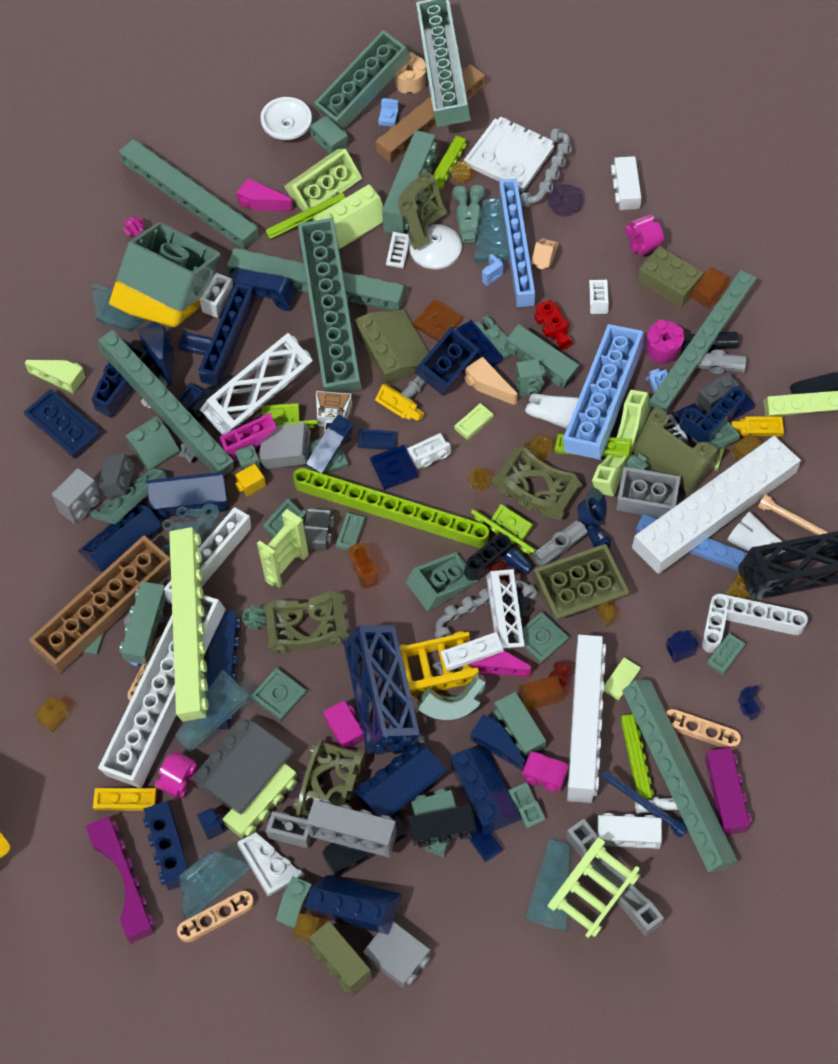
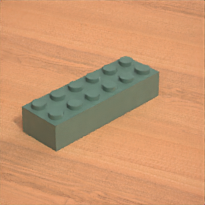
(363, 80)
(417, 160)

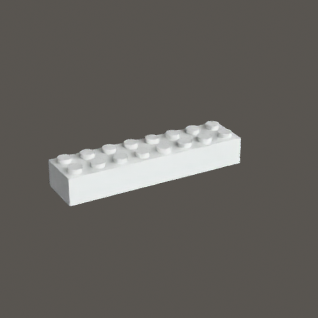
(586, 719)

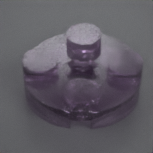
(562, 191)

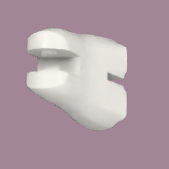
(552, 408)
(752, 534)

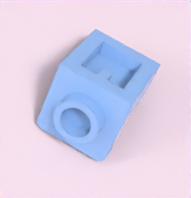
(389, 112)
(492, 271)
(656, 378)

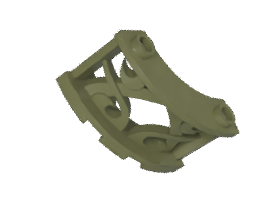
(427, 210)
(549, 507)
(284, 609)
(350, 760)

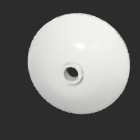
(285, 112)
(439, 252)

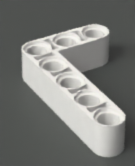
(748, 617)

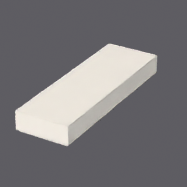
(472, 651)

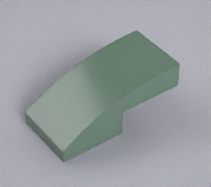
(526, 805)

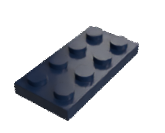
(62, 423)

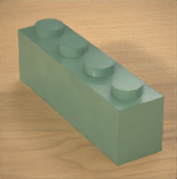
(529, 347)
(143, 622)

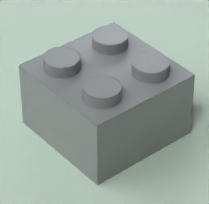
(76, 496)

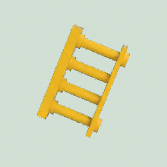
(448, 679)

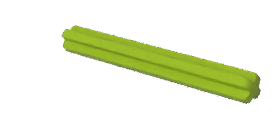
(303, 216)

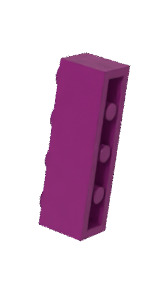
(726, 791)

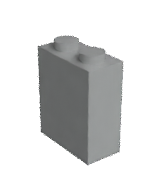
(286, 446)
(397, 955)

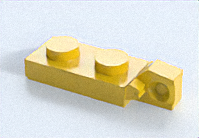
(398, 403)
(759, 426)

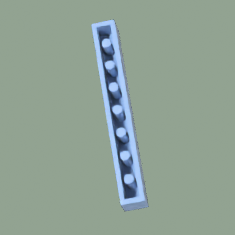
(517, 243)

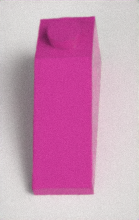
(262, 198)
(249, 434)
(503, 665)

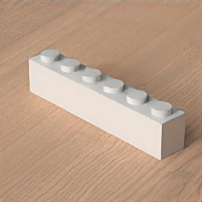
(219, 545)

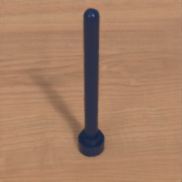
(678, 826)

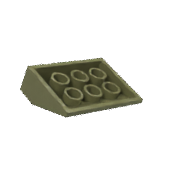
(391, 343)
(579, 582)

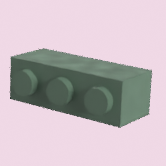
(519, 725)

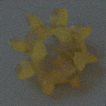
(461, 172)
(479, 478)

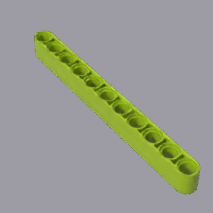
(396, 514)

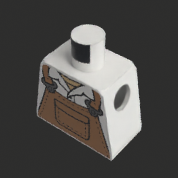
(330, 405)

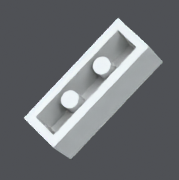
(626, 183)
(629, 830)

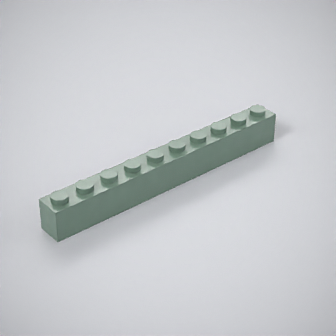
(189, 194)
(358, 287)
(164, 404)
(679, 776)

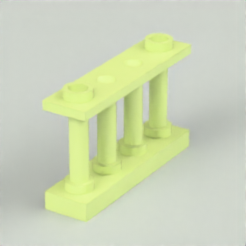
(283, 548)
(585, 868)

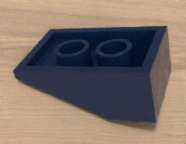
(159, 349)

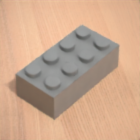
(352, 828)

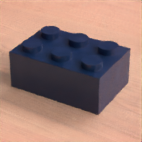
(446, 361)

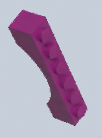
(133, 917)

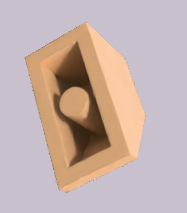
(544, 253)

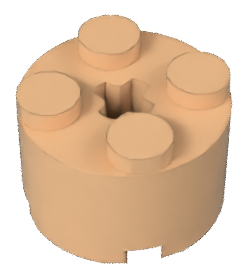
(412, 76)

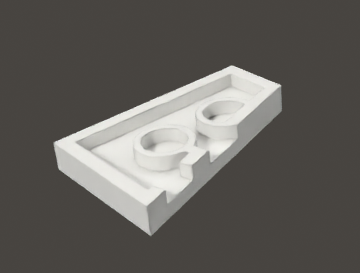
(268, 865)

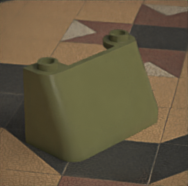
(673, 456)

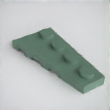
(116, 509)

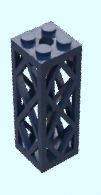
(397, 736)

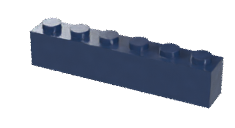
(226, 334)
(223, 651)

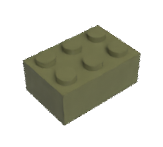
(669, 276)
(340, 959)

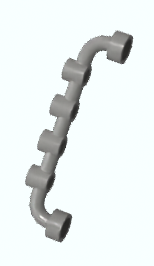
(553, 173)
(470, 605)

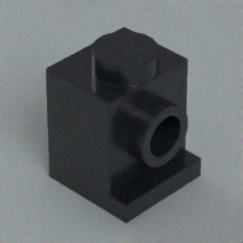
(524, 606)

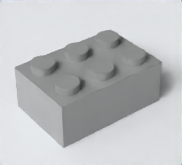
(647, 492)

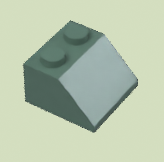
(152, 443)

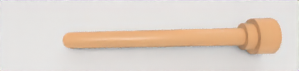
(768, 504)

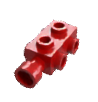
(547, 314)

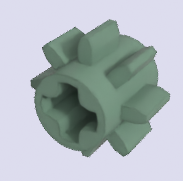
(638, 462)
(254, 617)

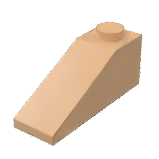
(488, 381)

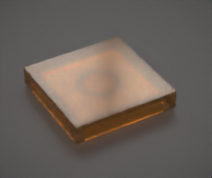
(437, 320)

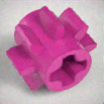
(134, 226)

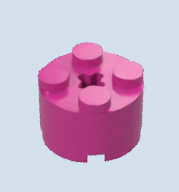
(644, 235)
(664, 341)
(176, 774)

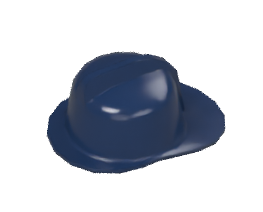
(593, 508)

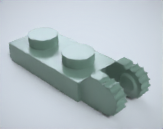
(494, 335)

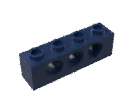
(157, 815)

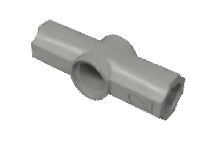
(718, 362)
(569, 537)

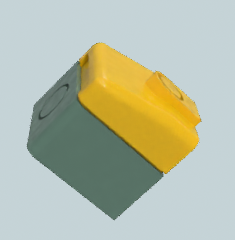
(163, 276)

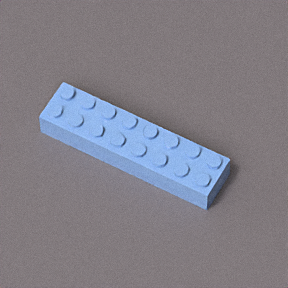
(603, 392)

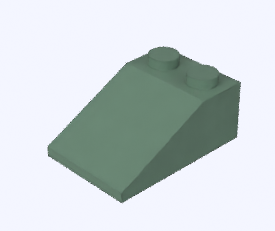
(439, 581)

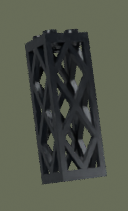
(758, 578)

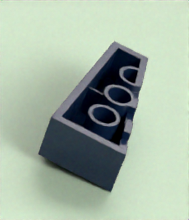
(113, 387)

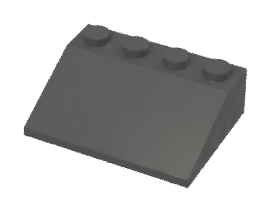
(241, 765)

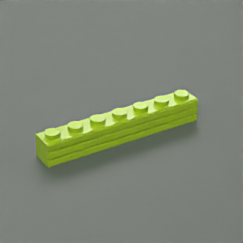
(449, 159)
(636, 757)

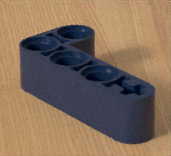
(267, 286)
(705, 427)

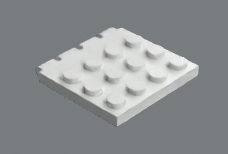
(510, 153)

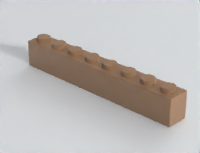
(422, 119)

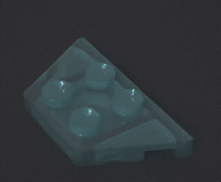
(110, 315)
(208, 879)

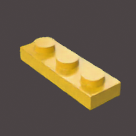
(124, 799)

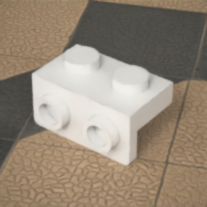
(429, 451)

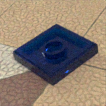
(394, 467)

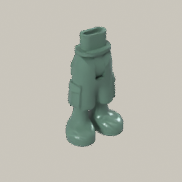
(468, 216)

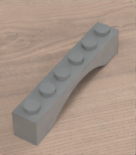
(632, 901)

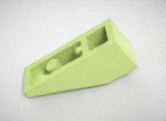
(58, 372)

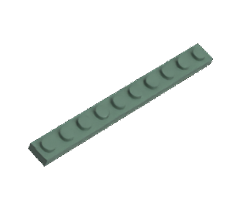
(702, 341)

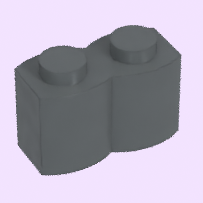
(318, 528)

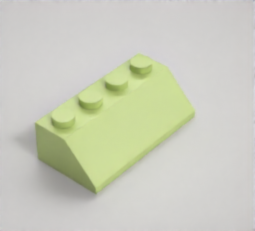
(323, 180)
(355, 215)

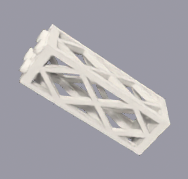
(293, 357)

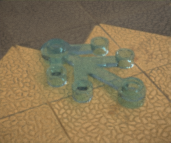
(203, 519)

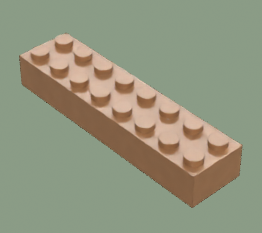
(99, 604)

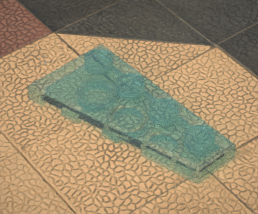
(491, 233)
(223, 700)
(550, 879)

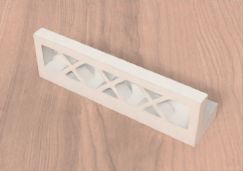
(497, 608)

